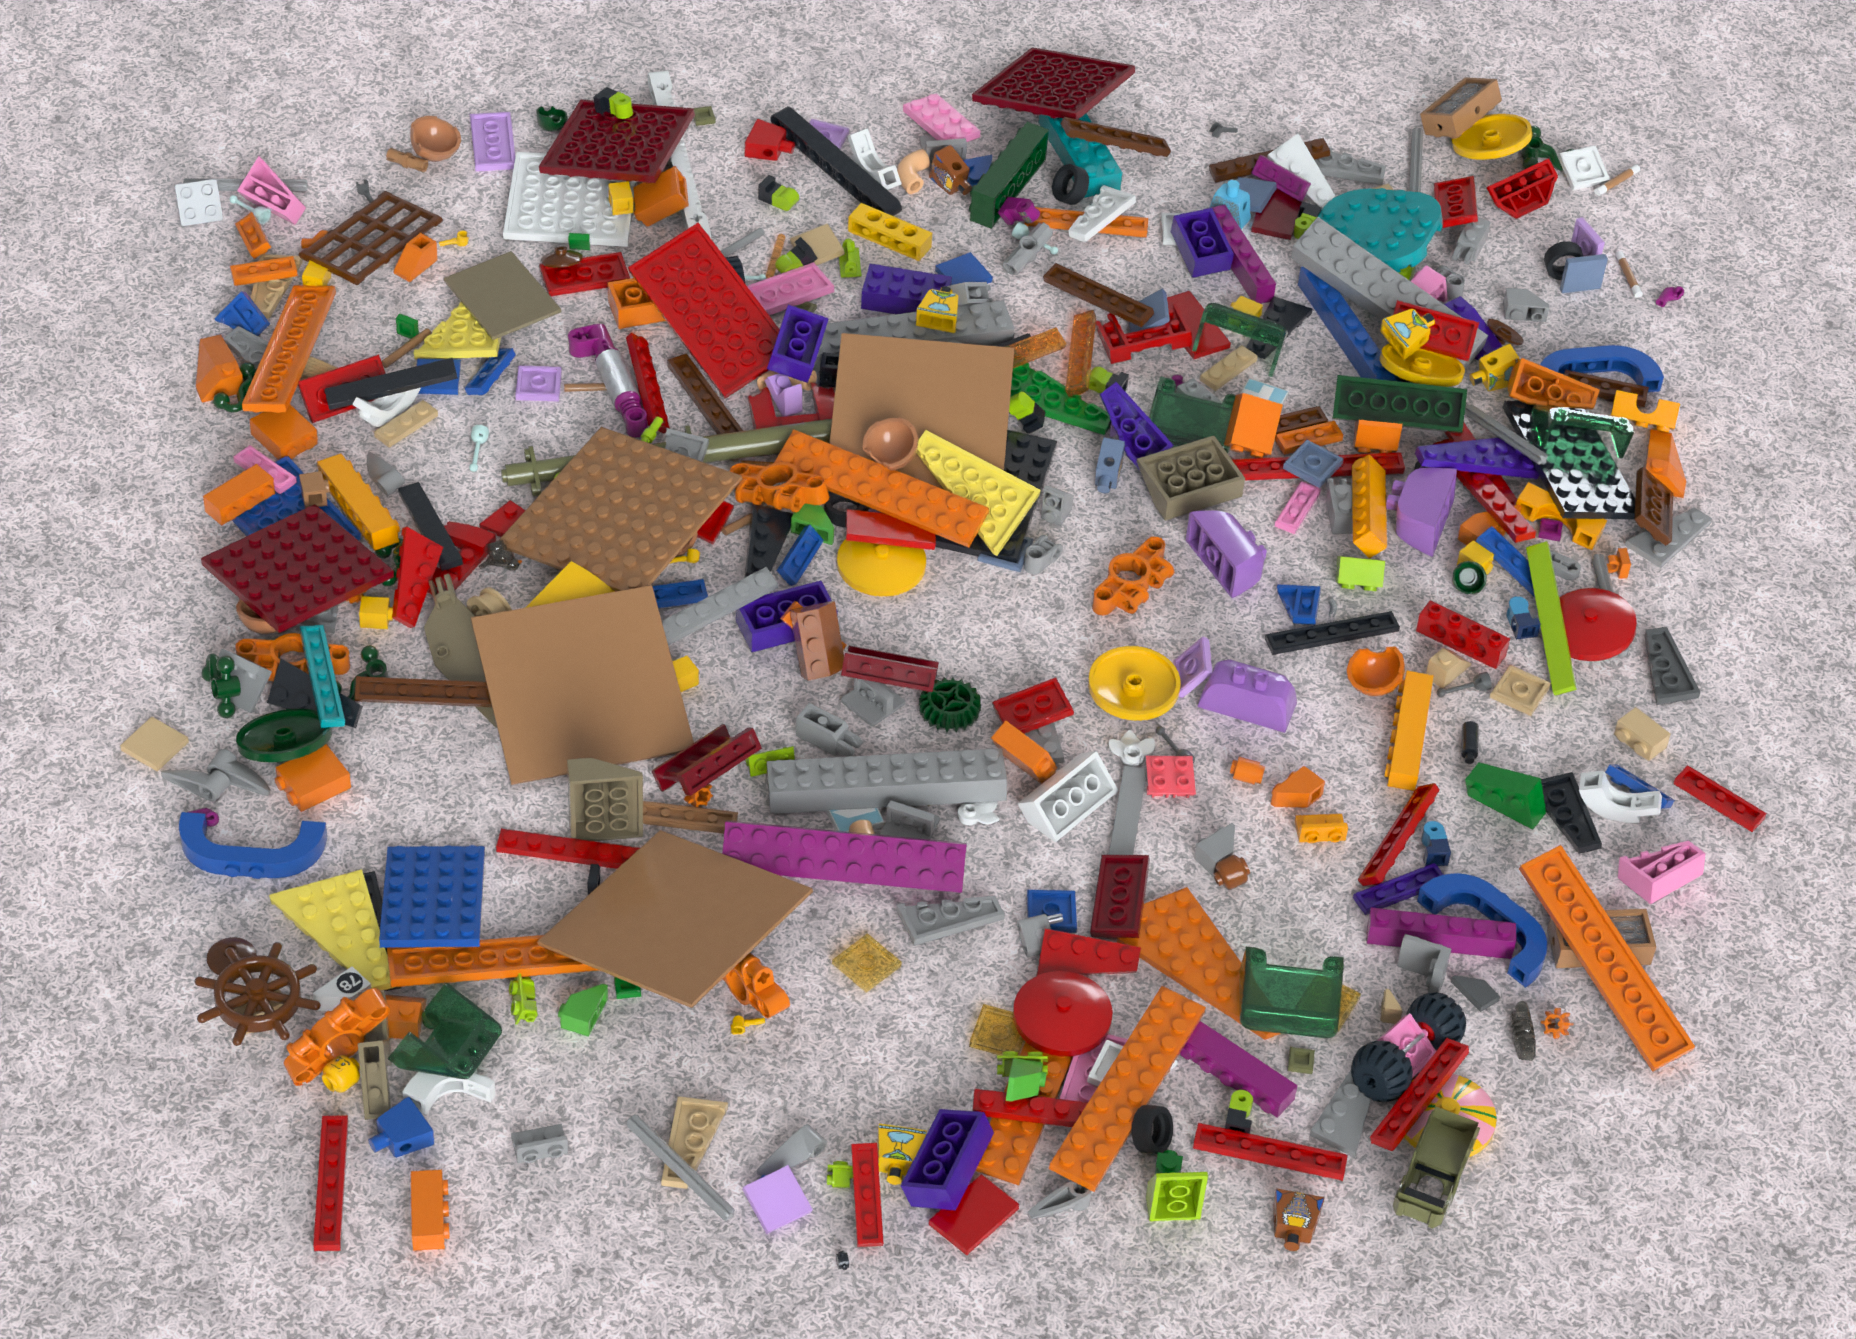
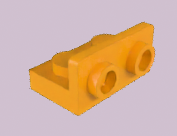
(1321, 828)

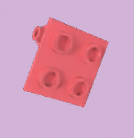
(1170, 776)

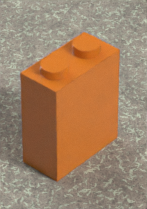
(661, 198)
(1253, 425)
(284, 432)
(1024, 752)
(312, 778)

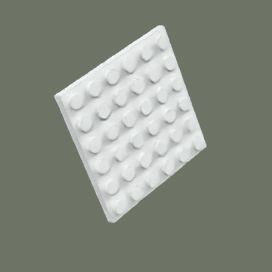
(554, 205)

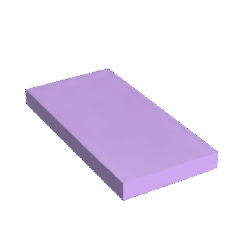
(492, 141)

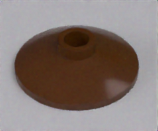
(561, 258)
(1504, 332)
(217, 958)

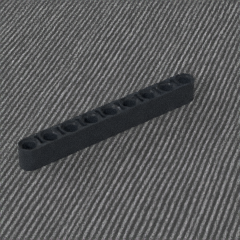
(835, 162)

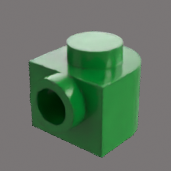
(1168, 1162)

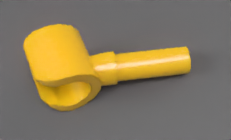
(461, 240)
(692, 557)
(739, 1023)

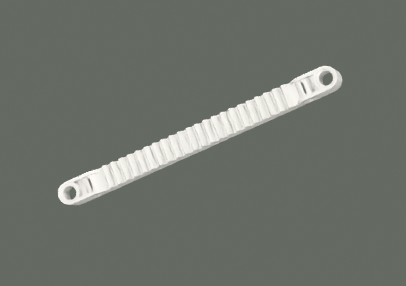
(660, 91)

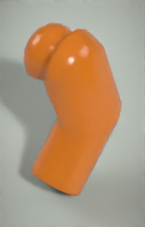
(307, 242)

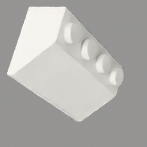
(1069, 796)

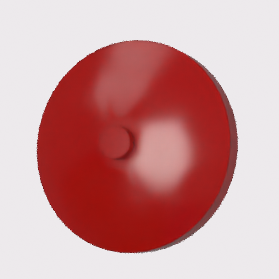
(1597, 623)
(1062, 1013)

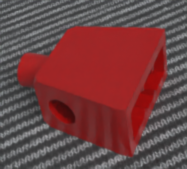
(767, 141)

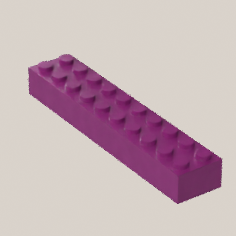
(848, 856)

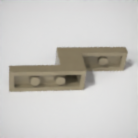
(373, 1069)

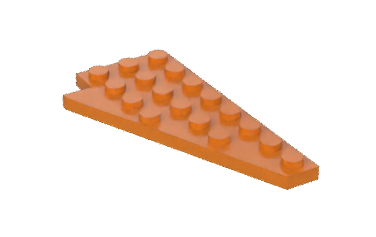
(1190, 950)

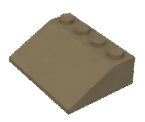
(1191, 477)
(604, 800)

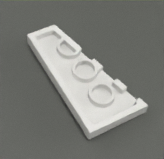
(1297, 159)
(1103, 210)

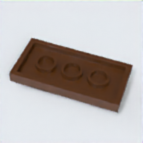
(1654, 506)

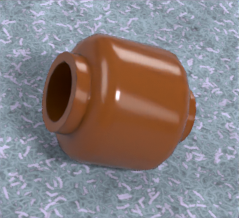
(1231, 872)

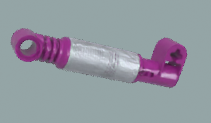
(613, 373)

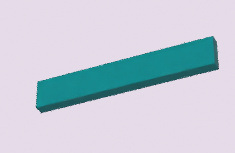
(322, 676)

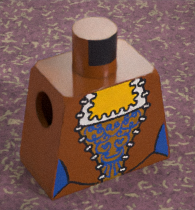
(950, 171)
(1295, 1217)

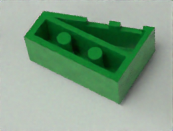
(1508, 793)

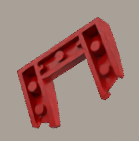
(1120, 345)
(764, 415)
(473, 550)

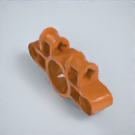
(798, 490)
(1121, 593)
(268, 653)
(755, 985)
(335, 1035)

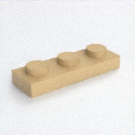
(1228, 368)
(406, 423)

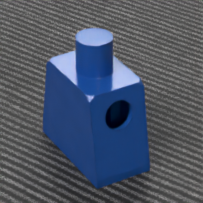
(402, 1130)

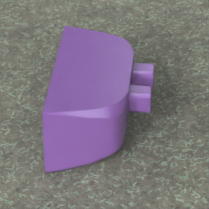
(1423, 506)
(1226, 550)
(1249, 695)

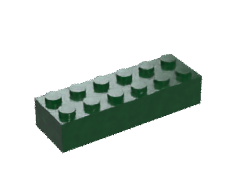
(1008, 174)
(1400, 403)

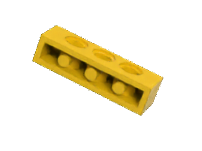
(890, 232)

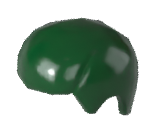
(552, 119)
(1469, 577)

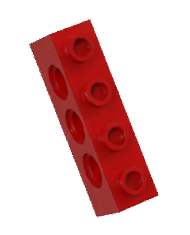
(1463, 634)

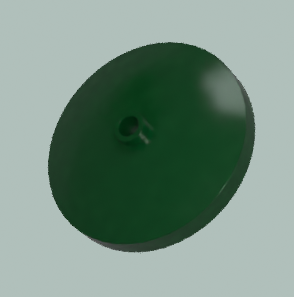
(282, 736)

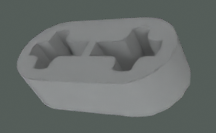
(1563, 564)

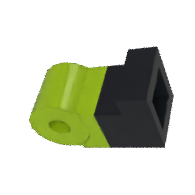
(614, 103)
(777, 194)
(1307, 215)
(797, 257)
(1101, 379)
(1027, 412)
(1238, 1111)

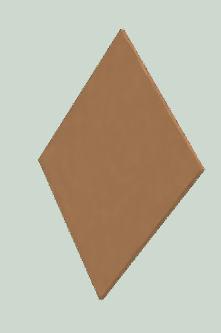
(934, 385)
(620, 510)
(581, 683)
(675, 918)

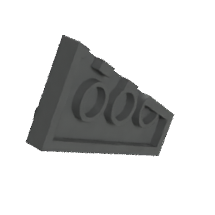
(1668, 669)

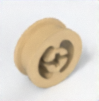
(487, 603)

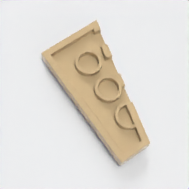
(269, 293)
(692, 1133)

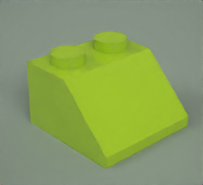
(1361, 572)

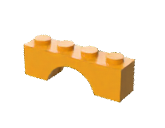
(1538, 504)

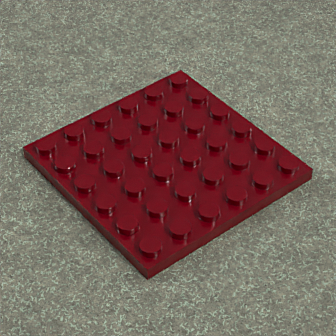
(1053, 83)
(616, 147)
(297, 568)

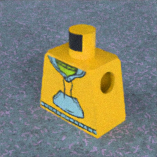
(938, 310)
(1407, 331)
(1495, 368)
(897, 1150)

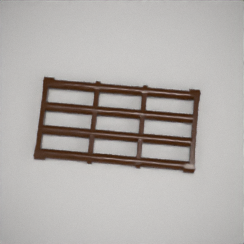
(370, 250)

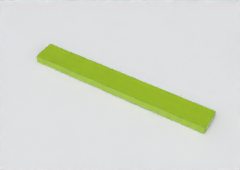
(1551, 618)

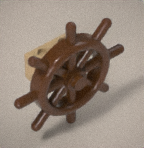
(260, 1003)

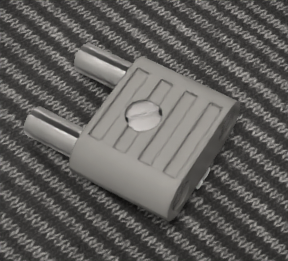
(1032, 931)

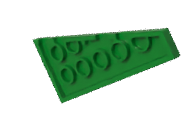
(1055, 402)

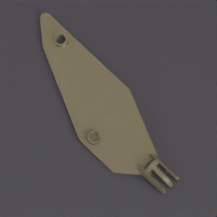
(453, 639)

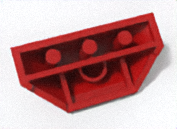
(1525, 190)

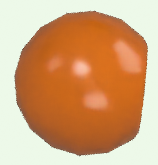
(1376, 672)

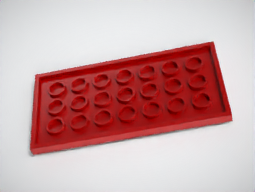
(709, 308)

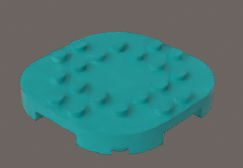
(1386, 223)

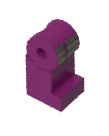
(1018, 210)

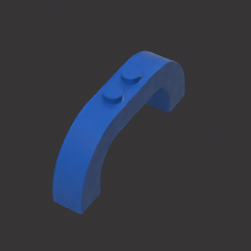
(1606, 359)
(250, 861)
(1496, 906)

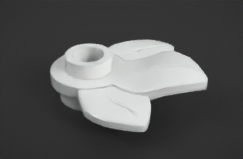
(1131, 749)
(977, 812)

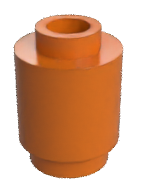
(1247, 770)

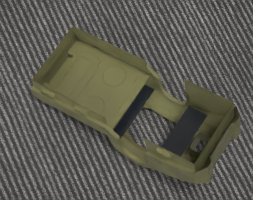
(1439, 1154)

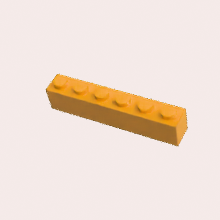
(359, 502)
(1369, 506)
(1410, 730)

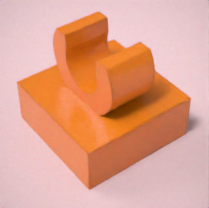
(1619, 563)

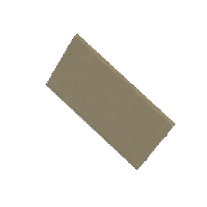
(502, 295)

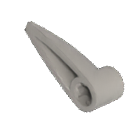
(383, 474)
(238, 773)
(202, 784)
(796, 1149)
(1064, 1198)

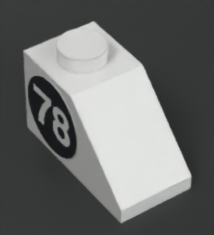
(344, 985)

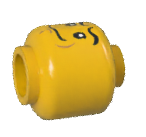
(341, 1073)

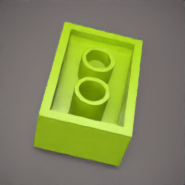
(1176, 1196)

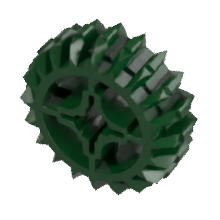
(950, 705)

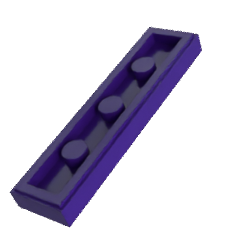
(1396, 889)

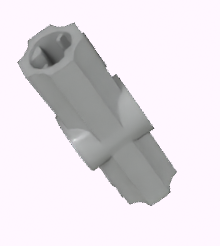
(1028, 249)

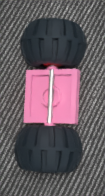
(1387, 1066)

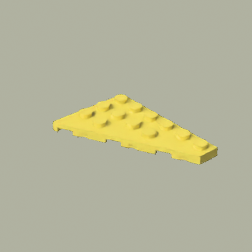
(458, 338)
(982, 483)
(341, 921)

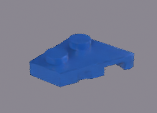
(977, 167)
(243, 313)
(1300, 602)

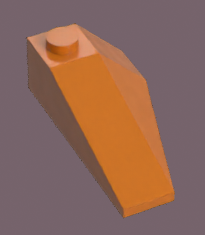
(216, 369)
(1543, 386)

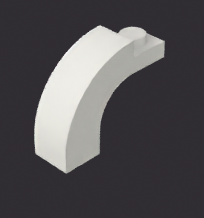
(868, 160)
(385, 408)
(1615, 804)
(427, 1088)

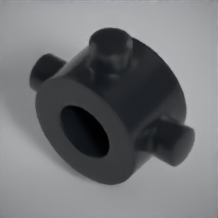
(842, 1260)

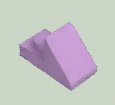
(787, 397)

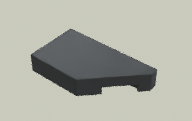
(1476, 991)

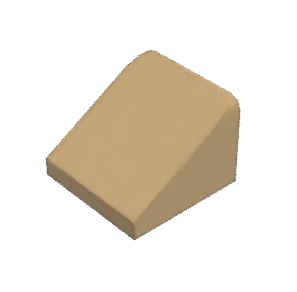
(1390, 1008)

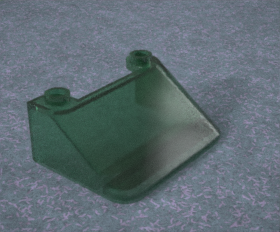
(1547, 416)
(1188, 417)
(1290, 997)
(459, 1038)

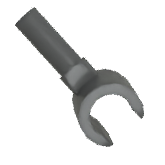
(1217, 129)
(363, 189)

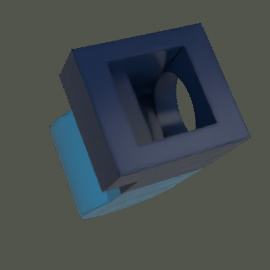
(1520, 619)
(1436, 844)

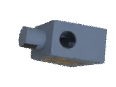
(1107, 471)

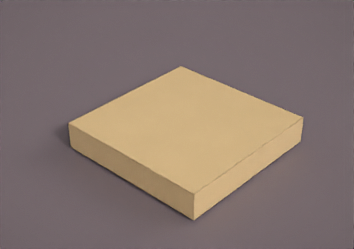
(822, 242)
(1520, 690)
(154, 743)

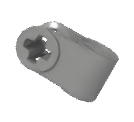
(1454, 282)
(1041, 555)

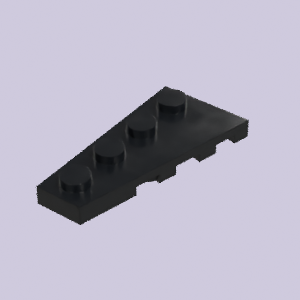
(1283, 312)
(766, 537)
(294, 691)
(1570, 812)

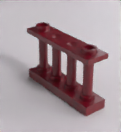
(890, 668)
(706, 759)

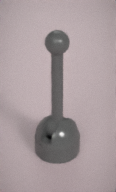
(1481, 682)
(1182, 752)

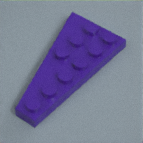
(1478, 456)

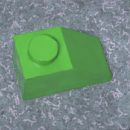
(817, 518)
(583, 1009)
(1025, 1079)

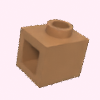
(314, 489)

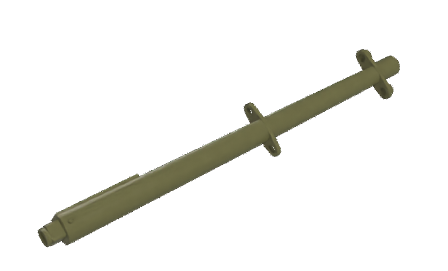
(720, 448)

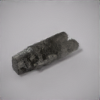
(1523, 1032)

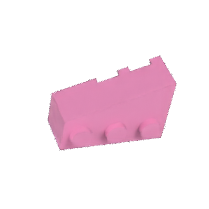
(266, 189)
(1432, 283)
(1662, 871)

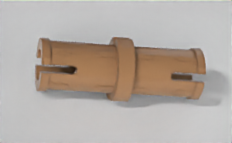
(407, 160)

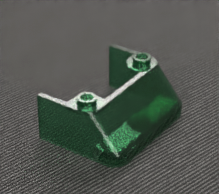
(1244, 324)

